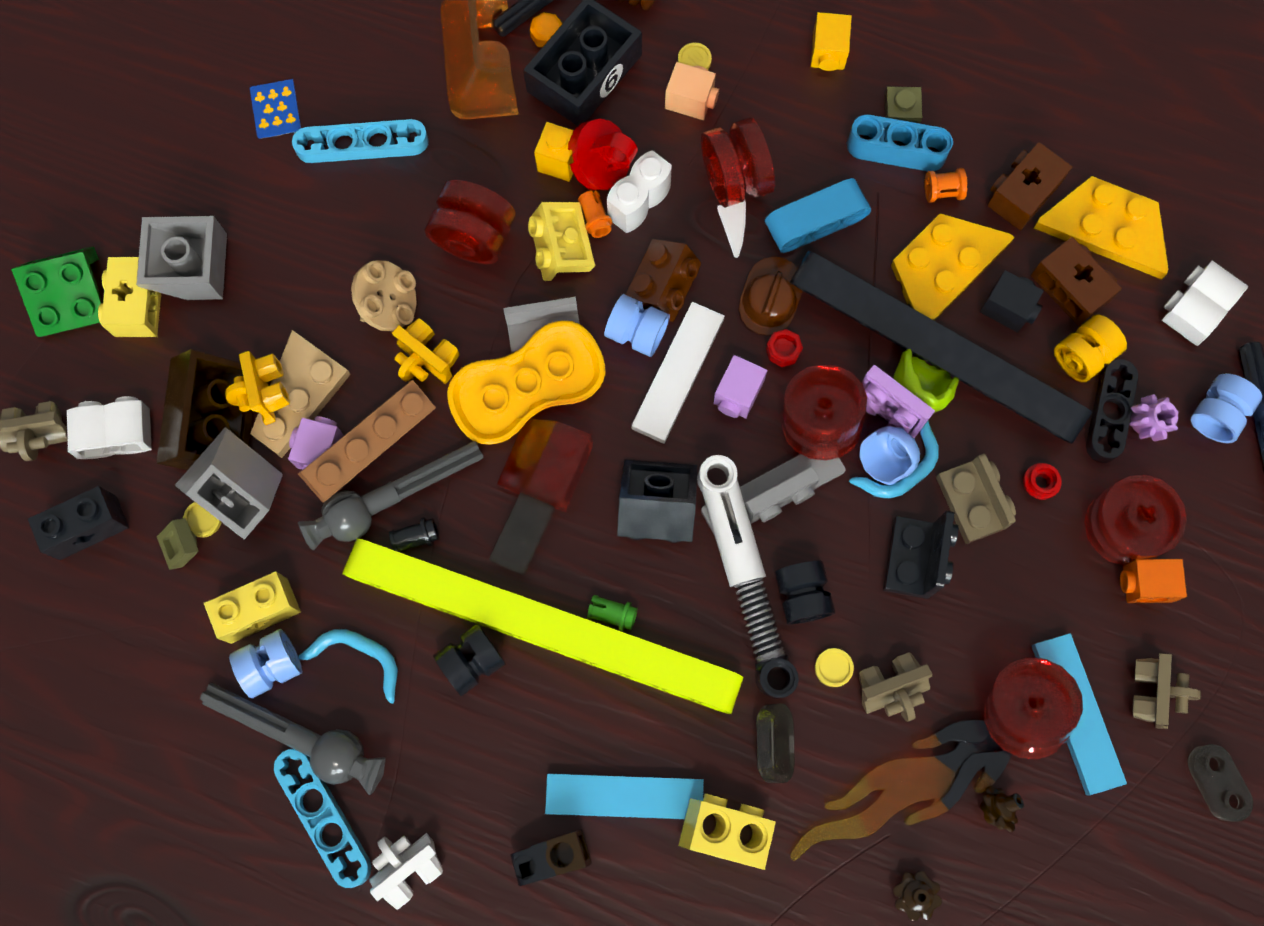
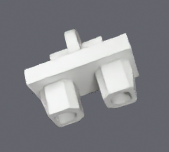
(390, 880)

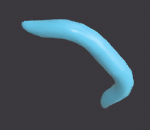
(907, 483)
(363, 645)

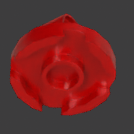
(600, 154)

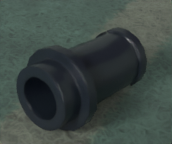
(414, 535)

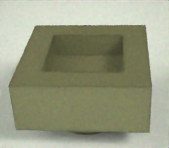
(904, 103)
(178, 543)

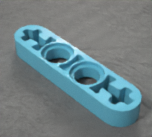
(360, 145)
(316, 821)

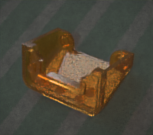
(476, 71)

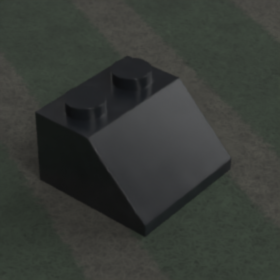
(657, 501)

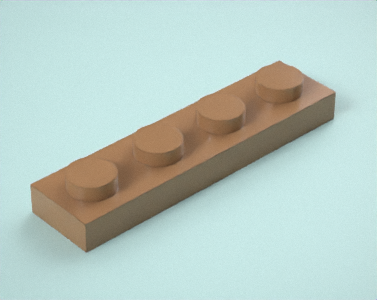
(366, 441)

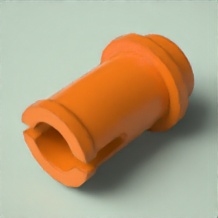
(597, 221)

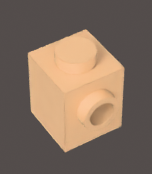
(691, 91)

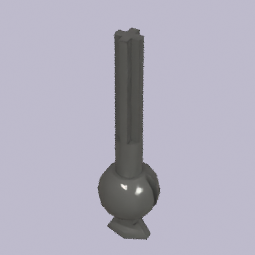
(349, 514)
(333, 756)

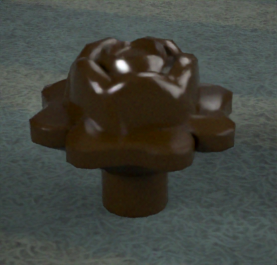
(1000, 808)
(917, 896)

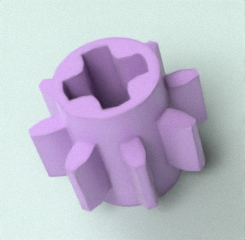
(1154, 418)

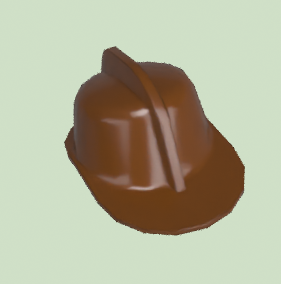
(769, 297)

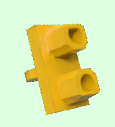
(413, 342)
(252, 388)

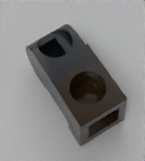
(551, 858)

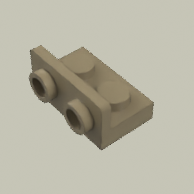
(977, 499)

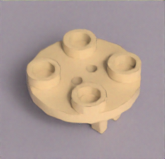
(388, 281)

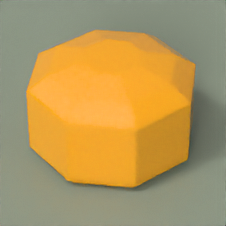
(544, 27)

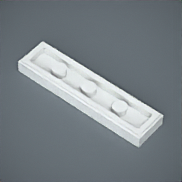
(677, 372)

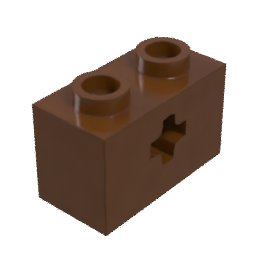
(1042, 173)
(1076, 298)

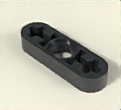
(1100, 422)

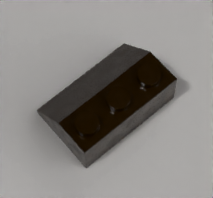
(198, 408)

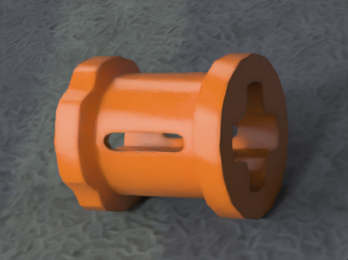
(946, 185)

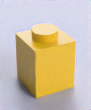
(831, 41)
(553, 153)

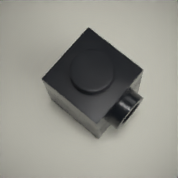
(1013, 301)

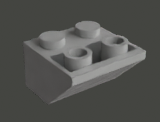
(232, 483)

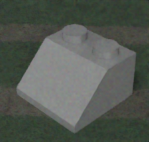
(182, 257)

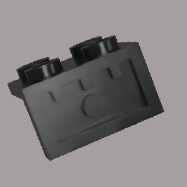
(920, 556)

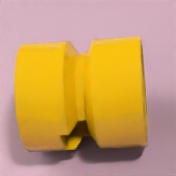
(1093, 345)

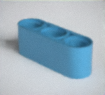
(913, 135)
(817, 215)

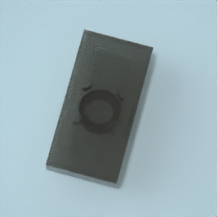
(522, 534)

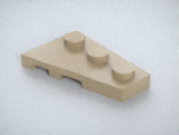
(310, 382)

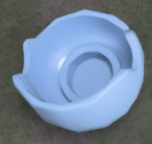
(889, 454)

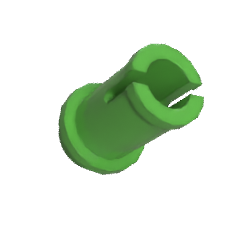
(612, 612)

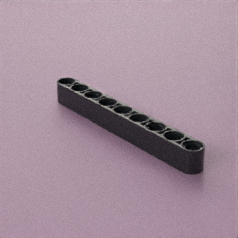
(941, 347)

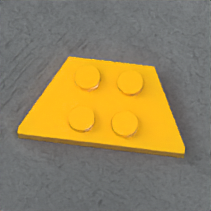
(1111, 224)
(945, 262)

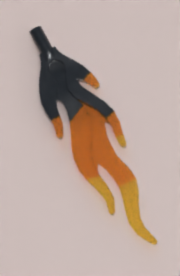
(916, 780)

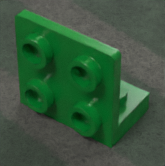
(60, 291)

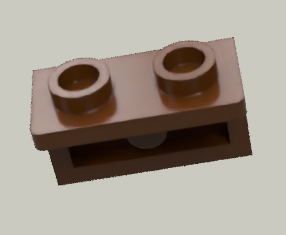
(664, 276)

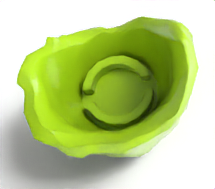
(926, 381)

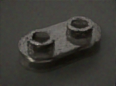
(775, 743)
(1220, 784)

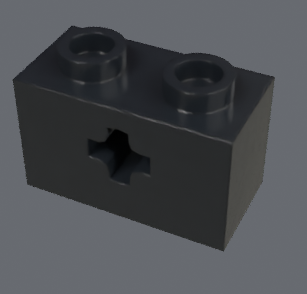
(78, 523)

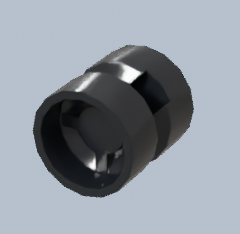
(804, 592)
(455, 663)

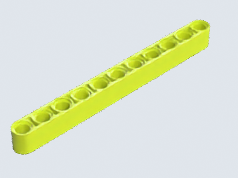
(544, 626)

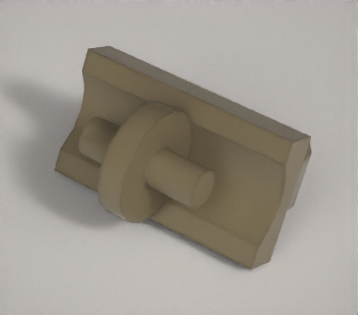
(31, 432)
(896, 693)
(1157, 709)

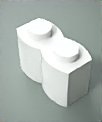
(641, 190)
(1204, 303)
(108, 429)

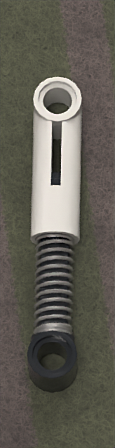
(745, 572)

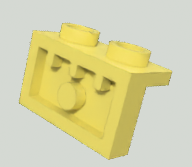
(560, 239)

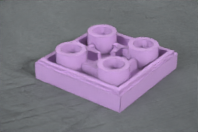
(895, 402)

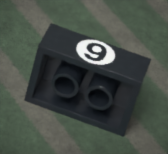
(583, 61)

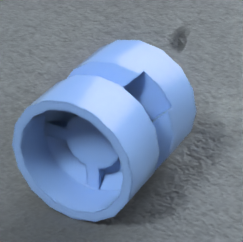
(634, 324)
(1225, 407)
(262, 665)

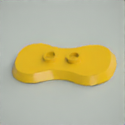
(501, 394)

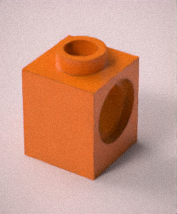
(1153, 581)

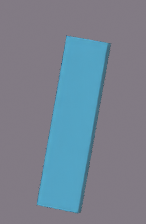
(1090, 740)
(621, 796)

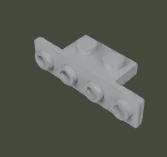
(782, 485)

